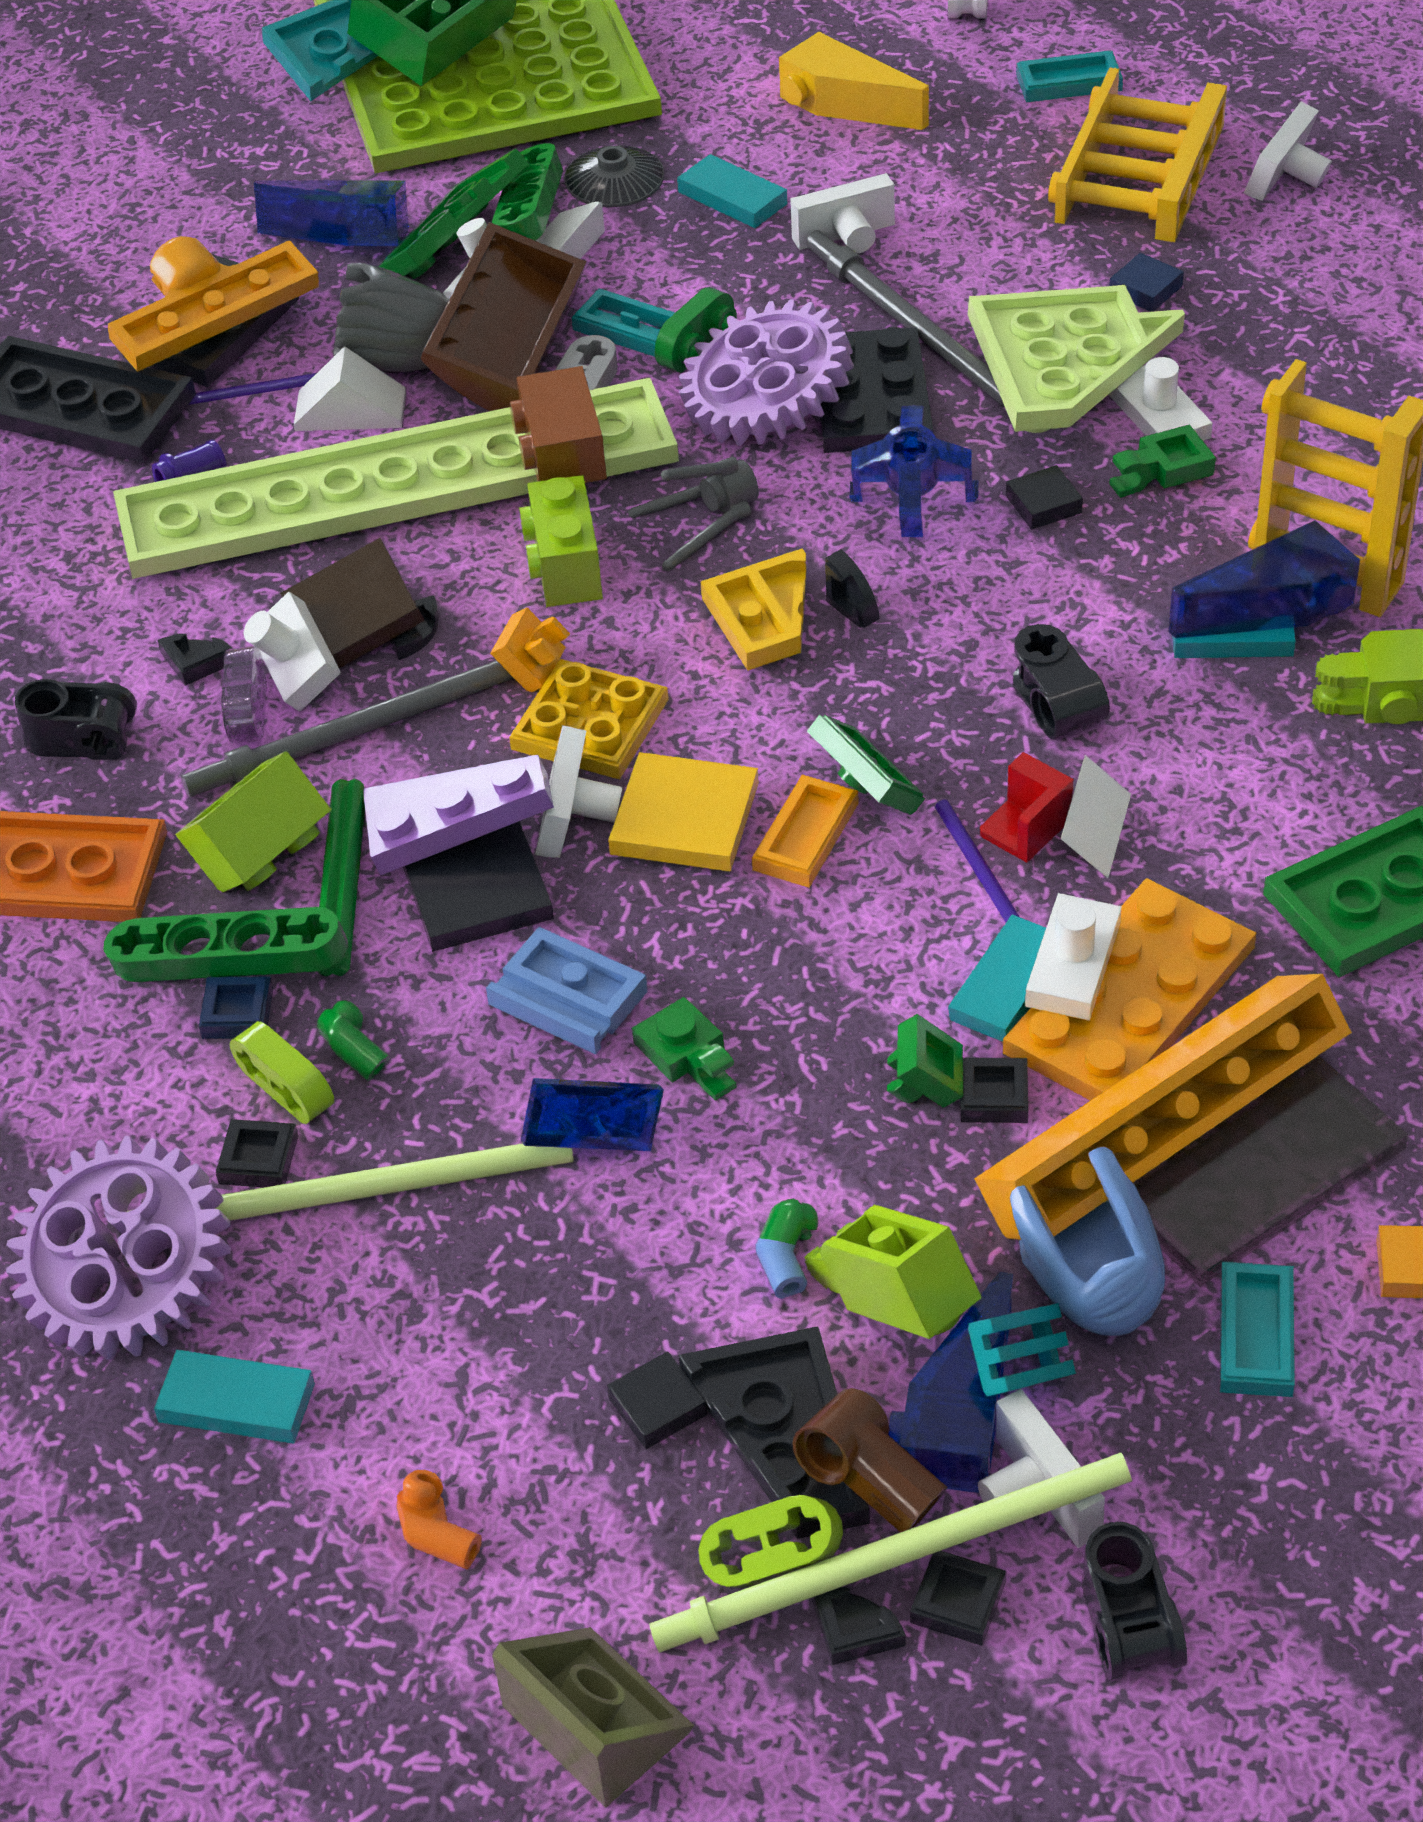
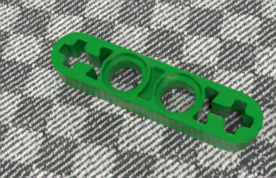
(530, 195)
(298, 942)

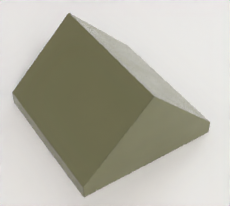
(587, 1708)

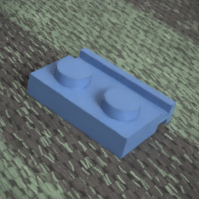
(567, 989)

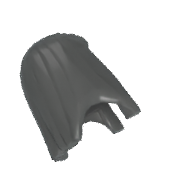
(387, 318)

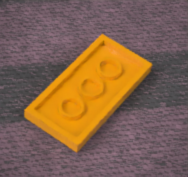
(1156, 982)

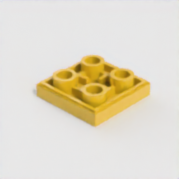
(608, 705)
(684, 811)

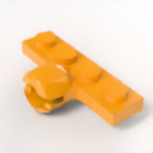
(207, 297)

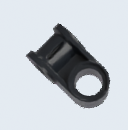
(1057, 682)
(70, 720)
(1130, 1614)

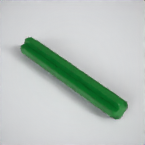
(343, 861)

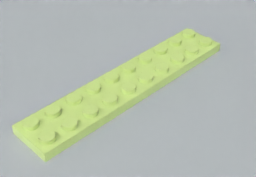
(365, 483)

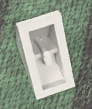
(350, 396)

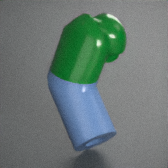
(776, 1245)

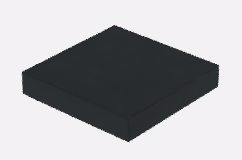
(479, 889)

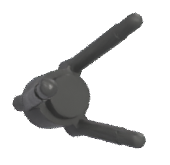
(727, 488)

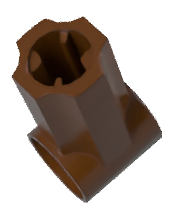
(853, 1446)

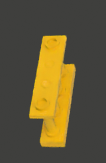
(1177, 176)
(1390, 483)

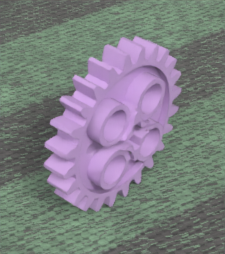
(766, 372)
(173, 1215)

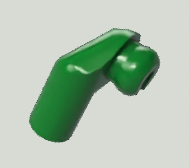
(342, 1033)

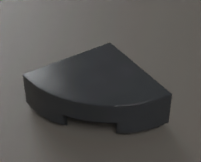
(849, 590)
(409, 641)
(193, 657)
(856, 1626)

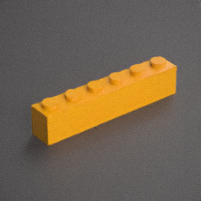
(1169, 1100)

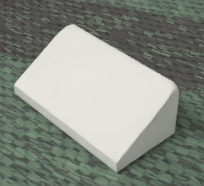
(575, 229)

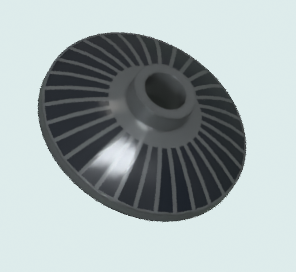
(614, 176)

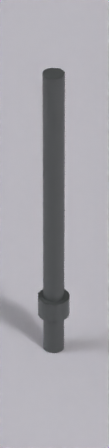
(850, 267)
(243, 760)

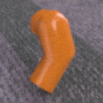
(426, 1522)

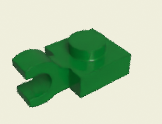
(1168, 456)
(686, 1042)

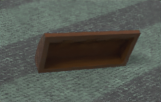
(502, 316)

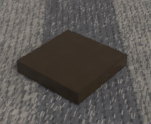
(359, 602)

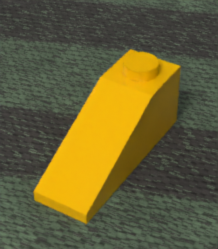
(850, 85)

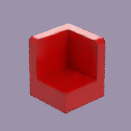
(1033, 810)

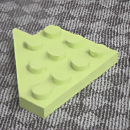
(1065, 349)

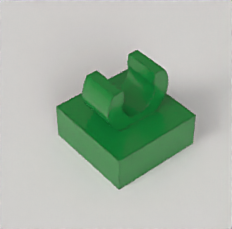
(926, 1063)

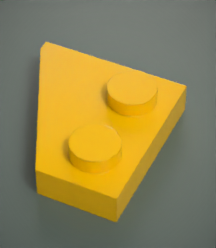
(761, 607)

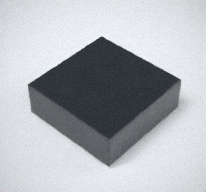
(1044, 497)
(995, 1090)
(256, 1153)
(657, 1400)
(958, 1597)

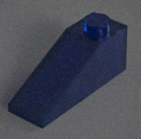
(333, 210)
(1269, 588)
(946, 1413)

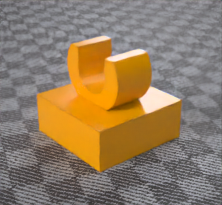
(530, 648)

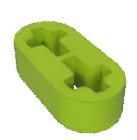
(282, 1072)
(765, 1524)

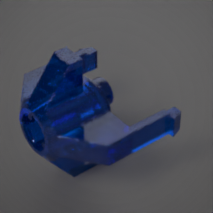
(911, 465)

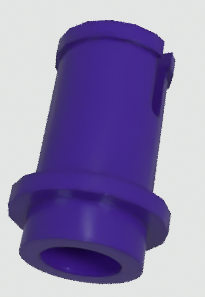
(193, 461)

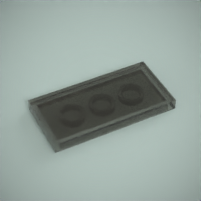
(1266, 1168)

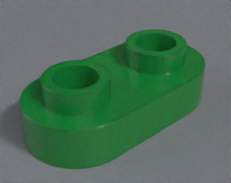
(692, 325)

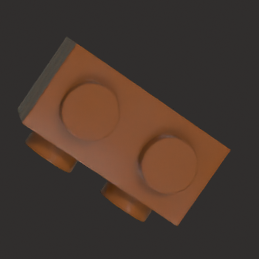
(558, 426)

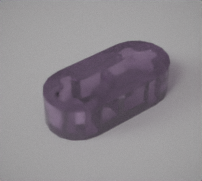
(244, 694)

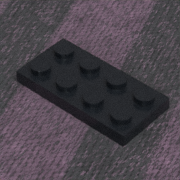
(88, 399)

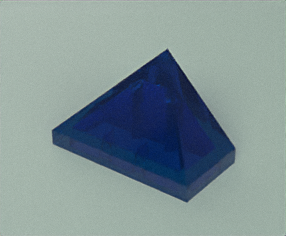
(591, 1114)

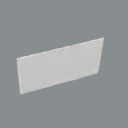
(1096, 816)

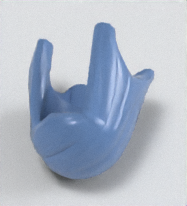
(1103, 1266)

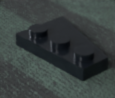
(760, 1399)

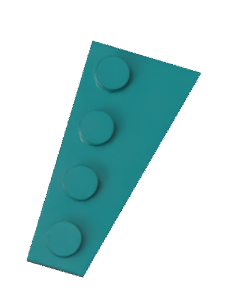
(316, 47)

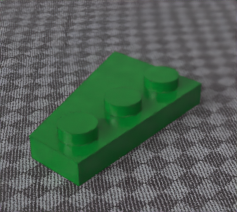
(457, 208)

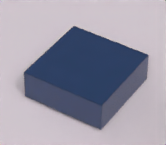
(1148, 281)
(234, 1005)

